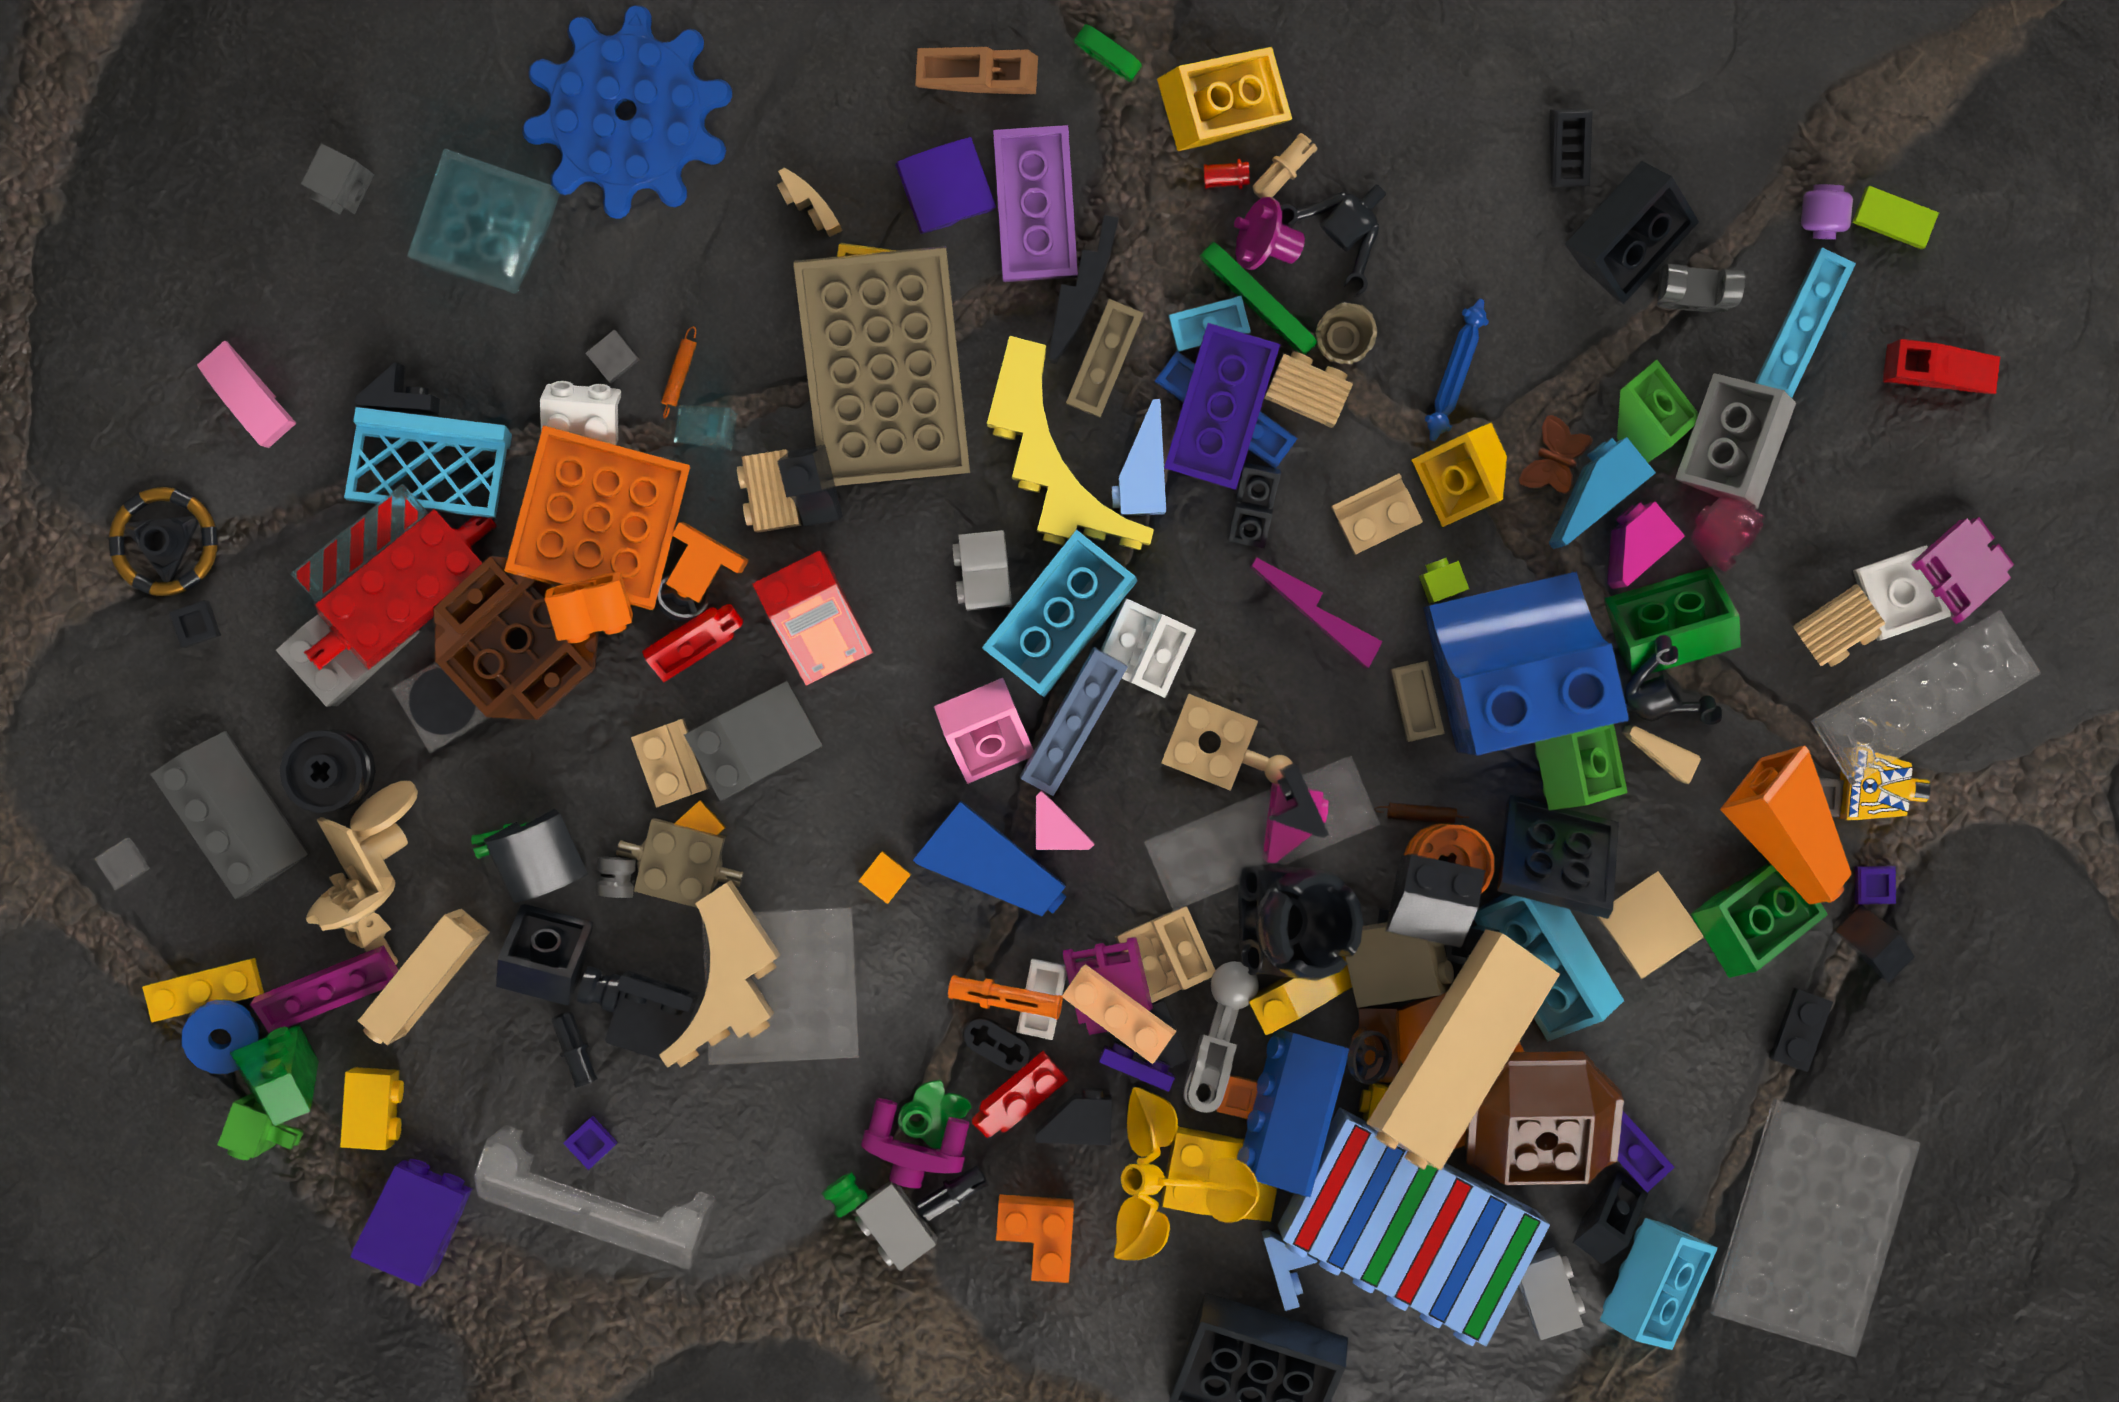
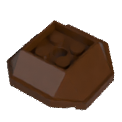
(477, 649)
(1546, 1121)

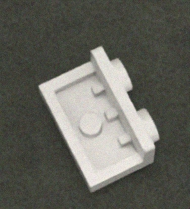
(581, 410)

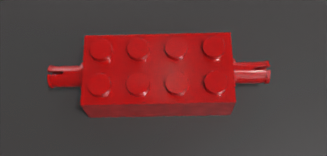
(397, 590)

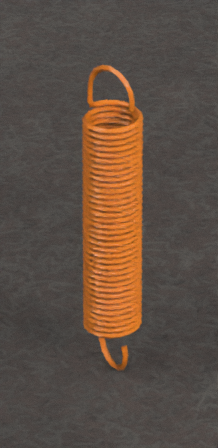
(678, 372)

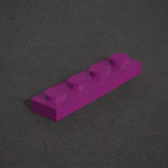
(325, 989)

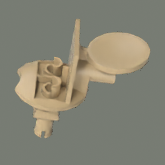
(362, 855)

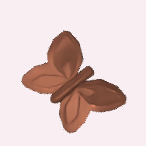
(1558, 461)

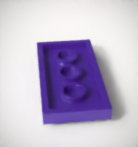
(1222, 406)

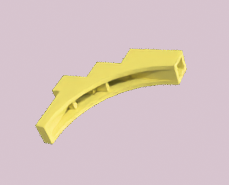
(1067, 505)

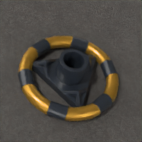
(163, 541)

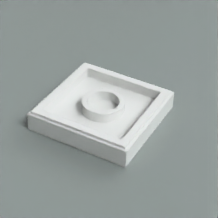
(1900, 594)

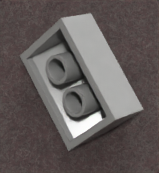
(1736, 439)

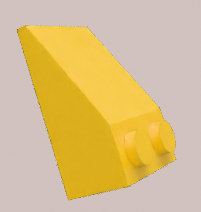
(1223, 98)
(1190, 1160)

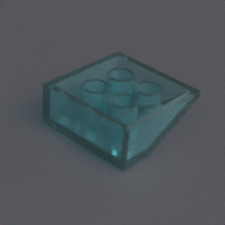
(482, 222)

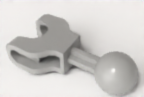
(1214, 1053)

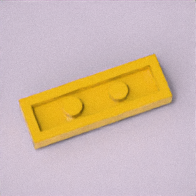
(190, 991)

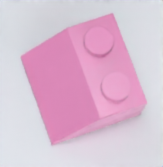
(984, 730)

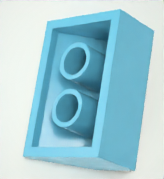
(1657, 1284)

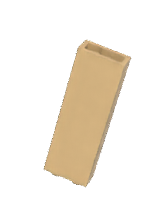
(1462, 1050)

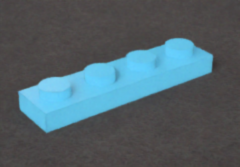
(1805, 321)

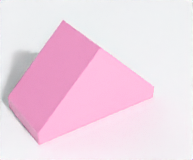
(1056, 829)

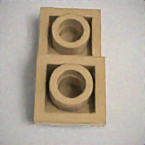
(803, 195)

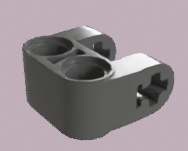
(1699, 288)

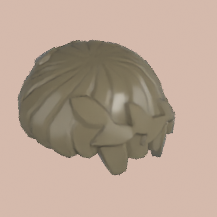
(1346, 333)

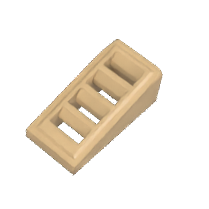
(1672, 758)

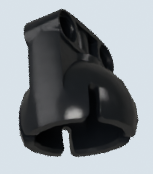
(1296, 921)

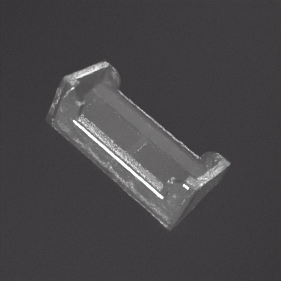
(506, 1181)

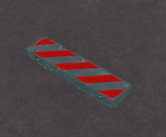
(359, 542)

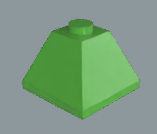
(1654, 412)

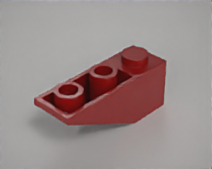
(1940, 366)

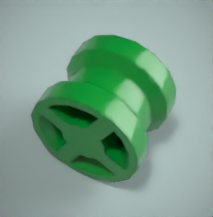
(844, 1194)

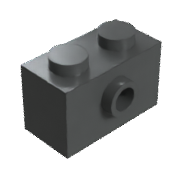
(337, 180)

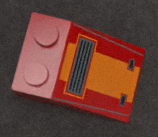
(812, 617)

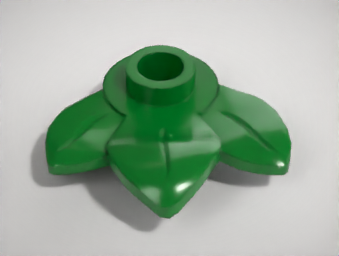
(935, 1108)

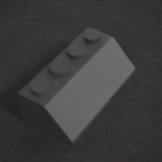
(230, 814)

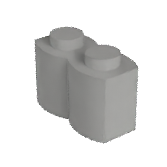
(983, 570)

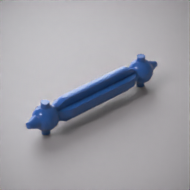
(1456, 370)

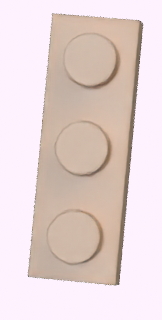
(1119, 1014)

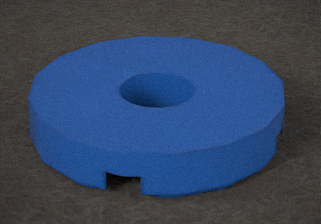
(218, 1015)

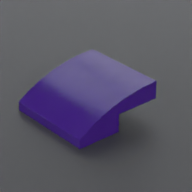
(945, 185)

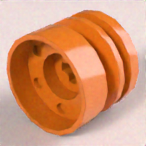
(1462, 843)

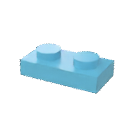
(1190, 325)

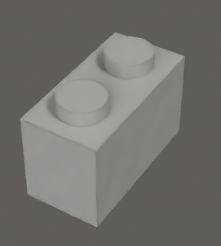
(895, 1225)
(1549, 1295)

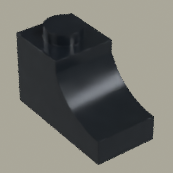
(810, 484)

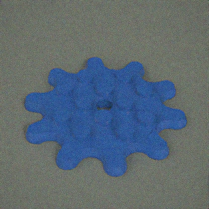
(634, 152)

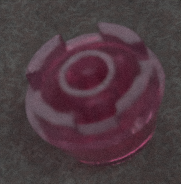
(1726, 531)

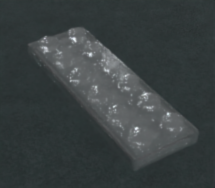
(1925, 697)
(1215, 848)

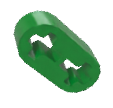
(1108, 52)

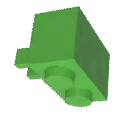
(251, 1132)

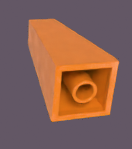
(1790, 824)

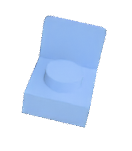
(1282, 1262)

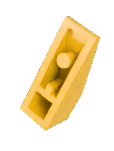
(1295, 997)

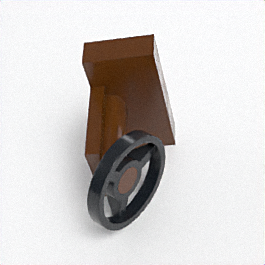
(1375, 1045)

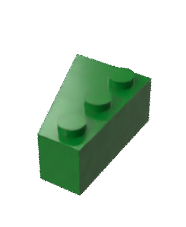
(280, 1072)

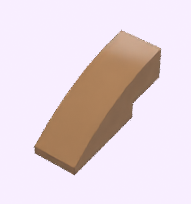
(977, 70)

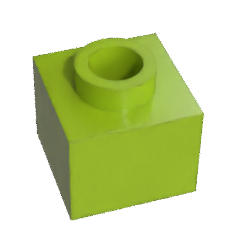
(1443, 580)

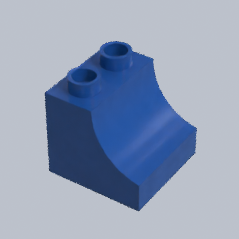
(1523, 665)

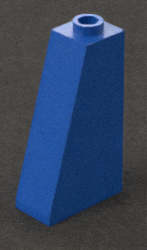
(987, 860)

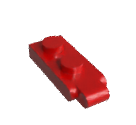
(692, 641)
(1019, 1095)

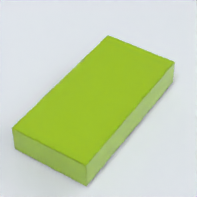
(1895, 217)

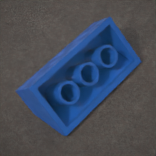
(1293, 1111)

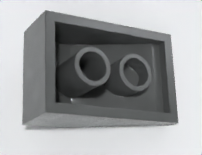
(753, 740)

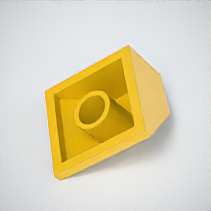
(1464, 474)

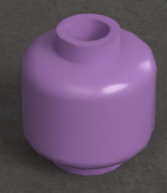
(1826, 211)

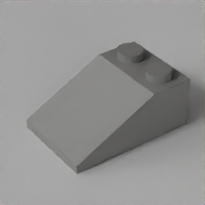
(339, 676)

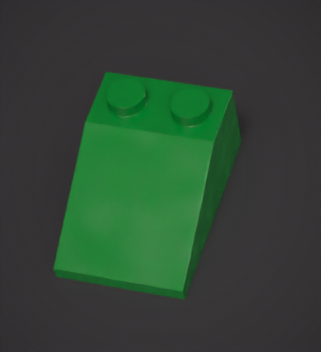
(1755, 920)

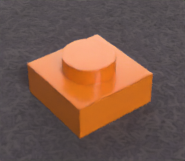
(1239, 1097)

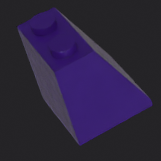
(412, 1222)

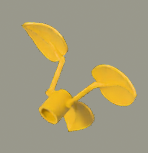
(1139, 1225)

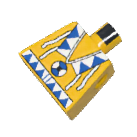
(1883, 793)

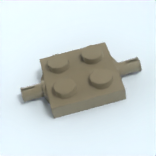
(678, 863)

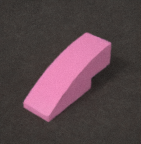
(246, 395)

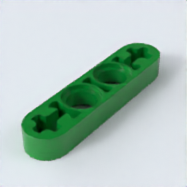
(1258, 299)

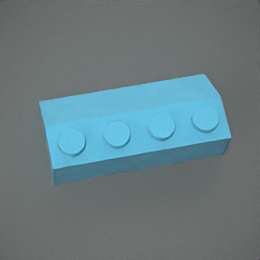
(1060, 613)
(1551, 933)

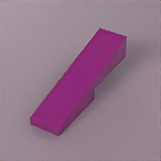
(1305, 598)

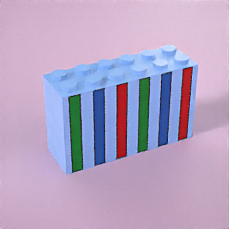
(1414, 1232)

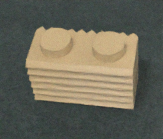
(1309, 389)
(768, 503)
(1839, 626)

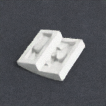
(1148, 646)

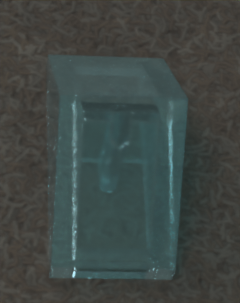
(706, 426)

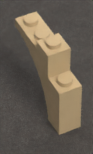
(731, 997)

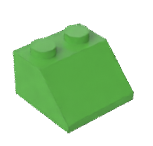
(1581, 768)

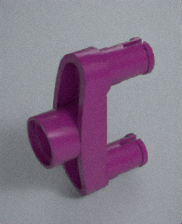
(909, 1159)

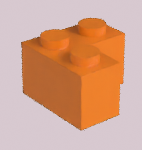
(1044, 1223)

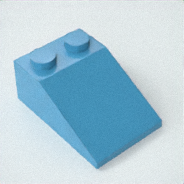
(1603, 482)

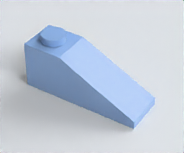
(1142, 477)

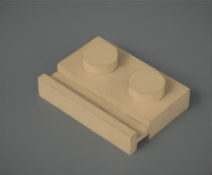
(1376, 514)
(669, 763)

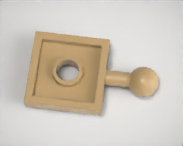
(1235, 735)

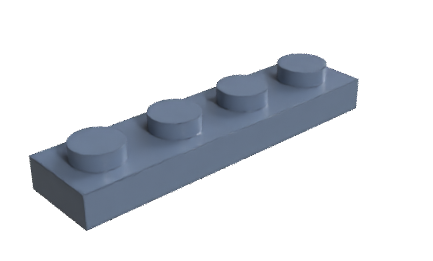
(1073, 721)

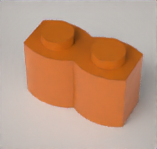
(589, 607)

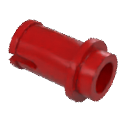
(1227, 174)

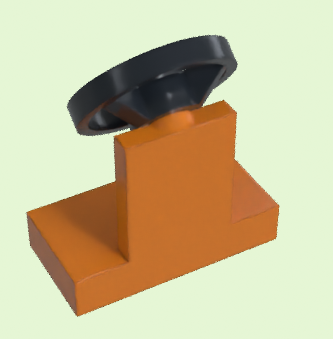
(696, 571)

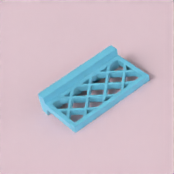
(428, 430)

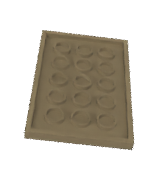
(883, 364)

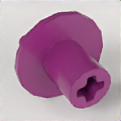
(1265, 235)

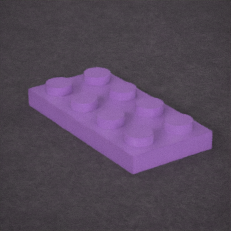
(1035, 203)

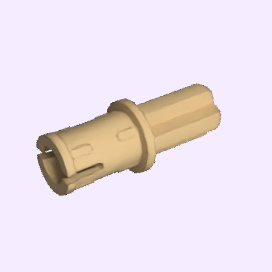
(1284, 167)

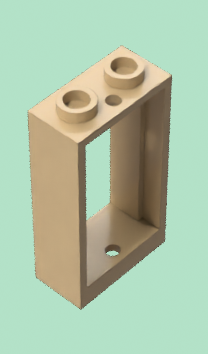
(422, 977)

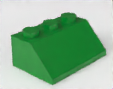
(1685, 608)

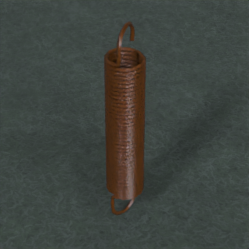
(1421, 812)

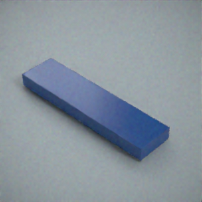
(1269, 439)

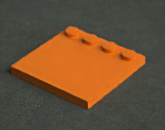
(597, 514)

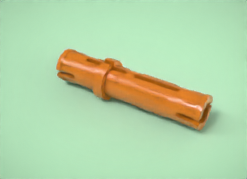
(1007, 997)

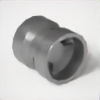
(615, 877)

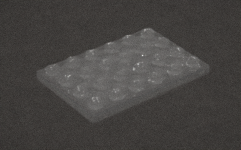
(1814, 1227)

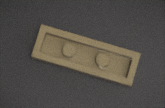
(1104, 358)

